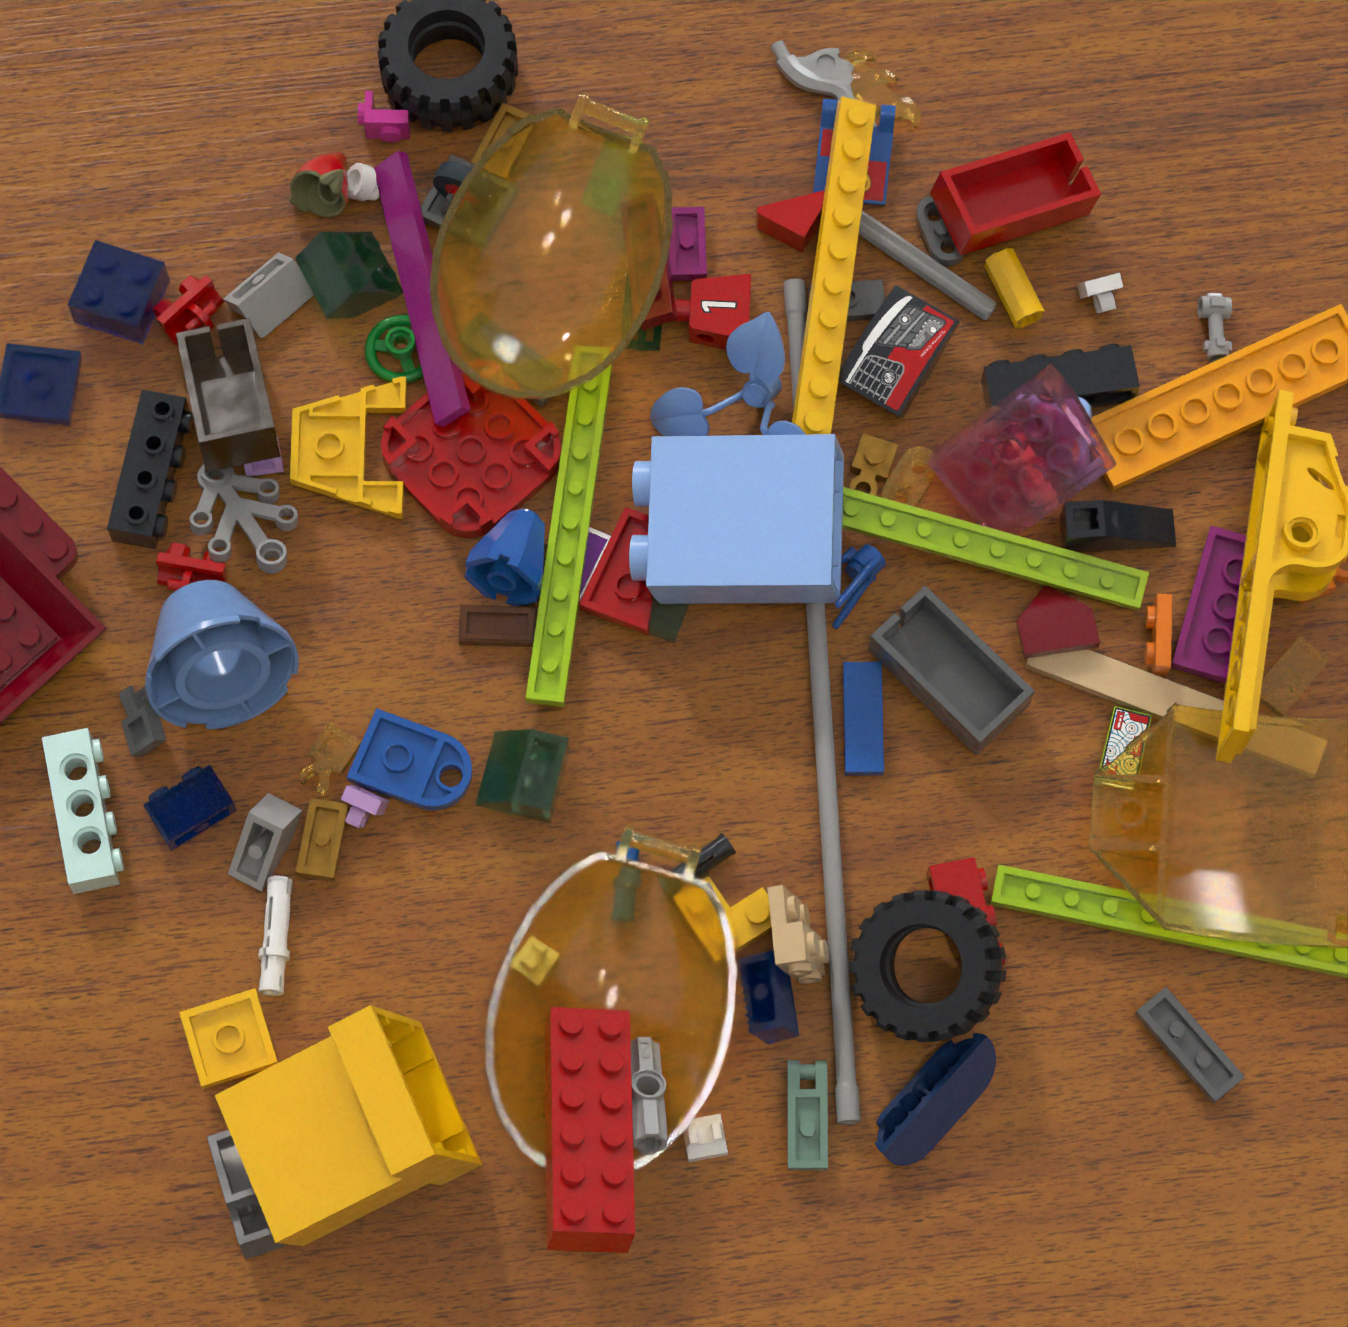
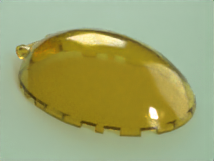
(552, 252)
(616, 941)

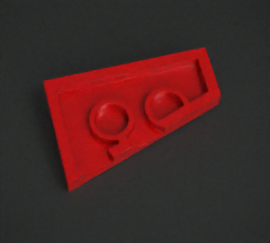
(611, 590)

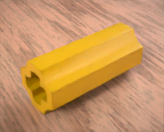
(1014, 288)

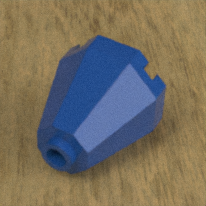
(510, 559)

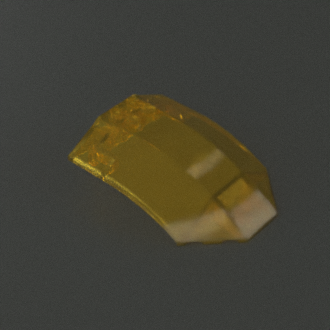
(1235, 844)

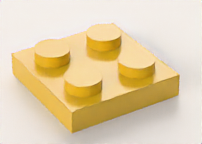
(228, 1038)

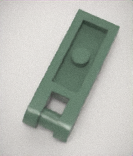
(807, 1117)

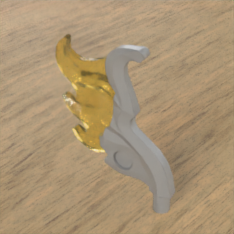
(846, 77)

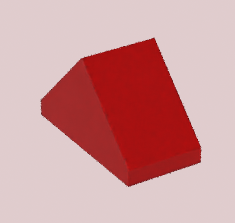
(792, 219)

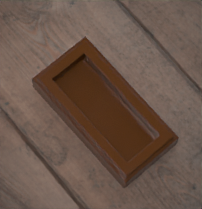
(497, 625)

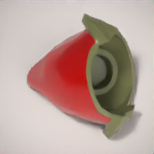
(321, 185)

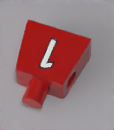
(715, 308)

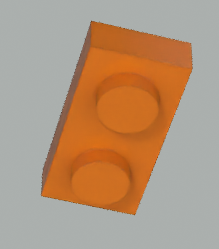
(1159, 619)

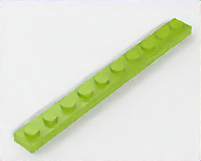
(568, 542)
(993, 549)
(1121, 912)

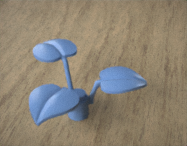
(752, 349)

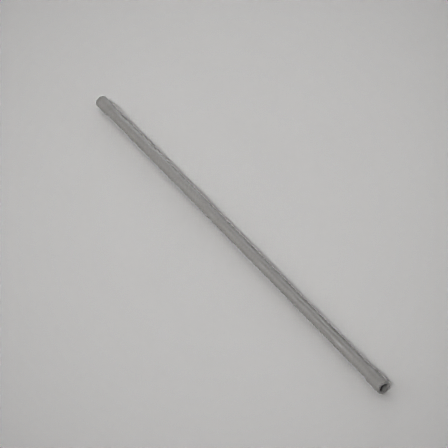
(846, 1088)

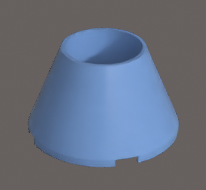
(217, 658)

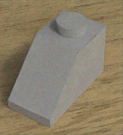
(264, 841)

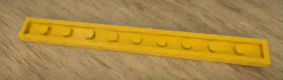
(834, 266)

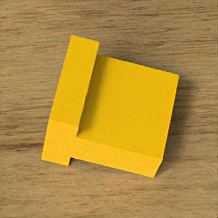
(347, 1126)

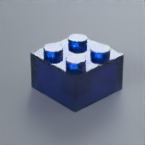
(118, 292)

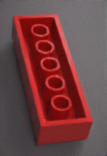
(589, 1130)

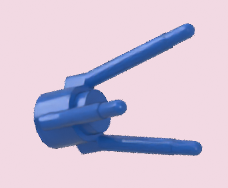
(862, 569)

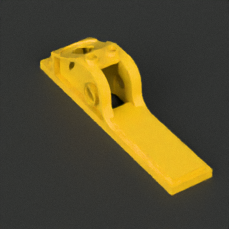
(1289, 553)

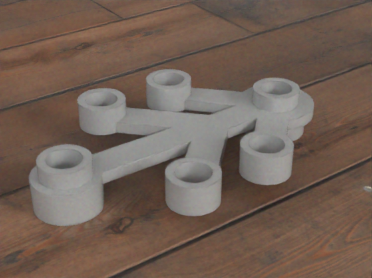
(242, 512)

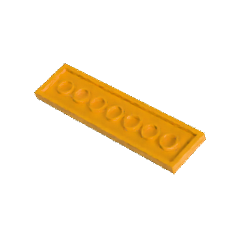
(1224, 397)

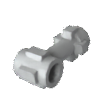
(1215, 308)

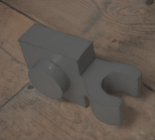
(143, 725)

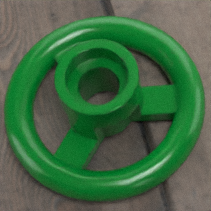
(394, 336)

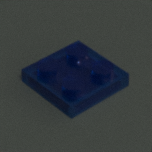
(39, 383)

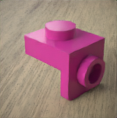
(381, 123)

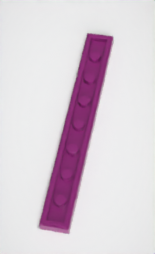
(414, 266)

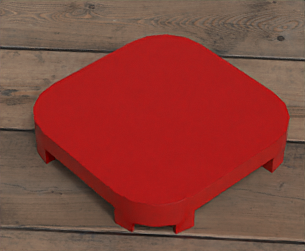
(474, 465)

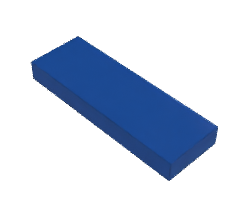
(863, 719)

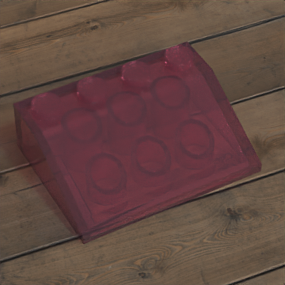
(1023, 455)

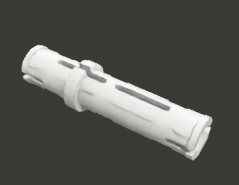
(276, 926)

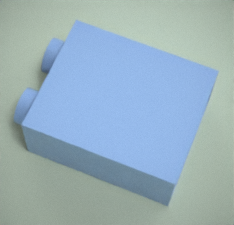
(740, 519)

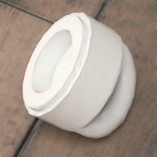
(362, 183)

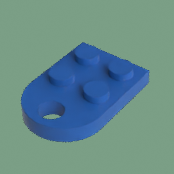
(408, 761)

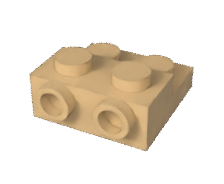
(796, 946)

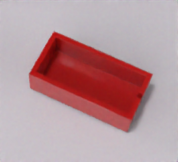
(1014, 193)

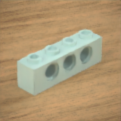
(62, 755)

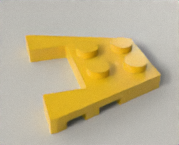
(331, 447)

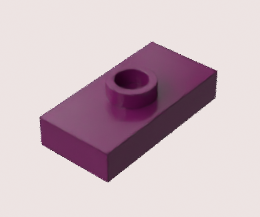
(688, 244)

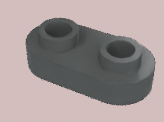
(936, 234)

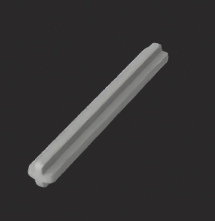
(926, 267)

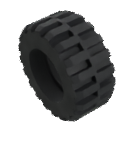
(454, 100)
(876, 974)

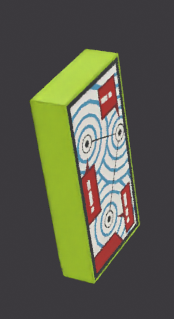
(1123, 728)

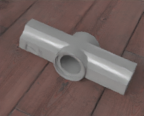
(648, 1097)

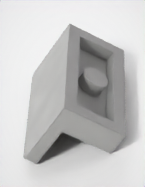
(270, 294)

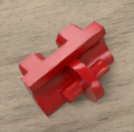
(191, 310)
(179, 569)

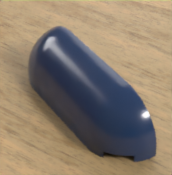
(935, 1099)

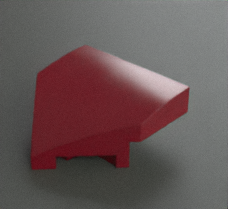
(1056, 625)

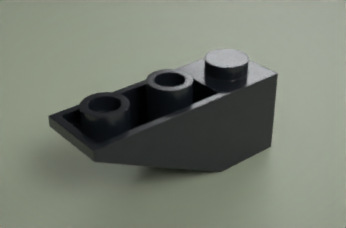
(1115, 526)

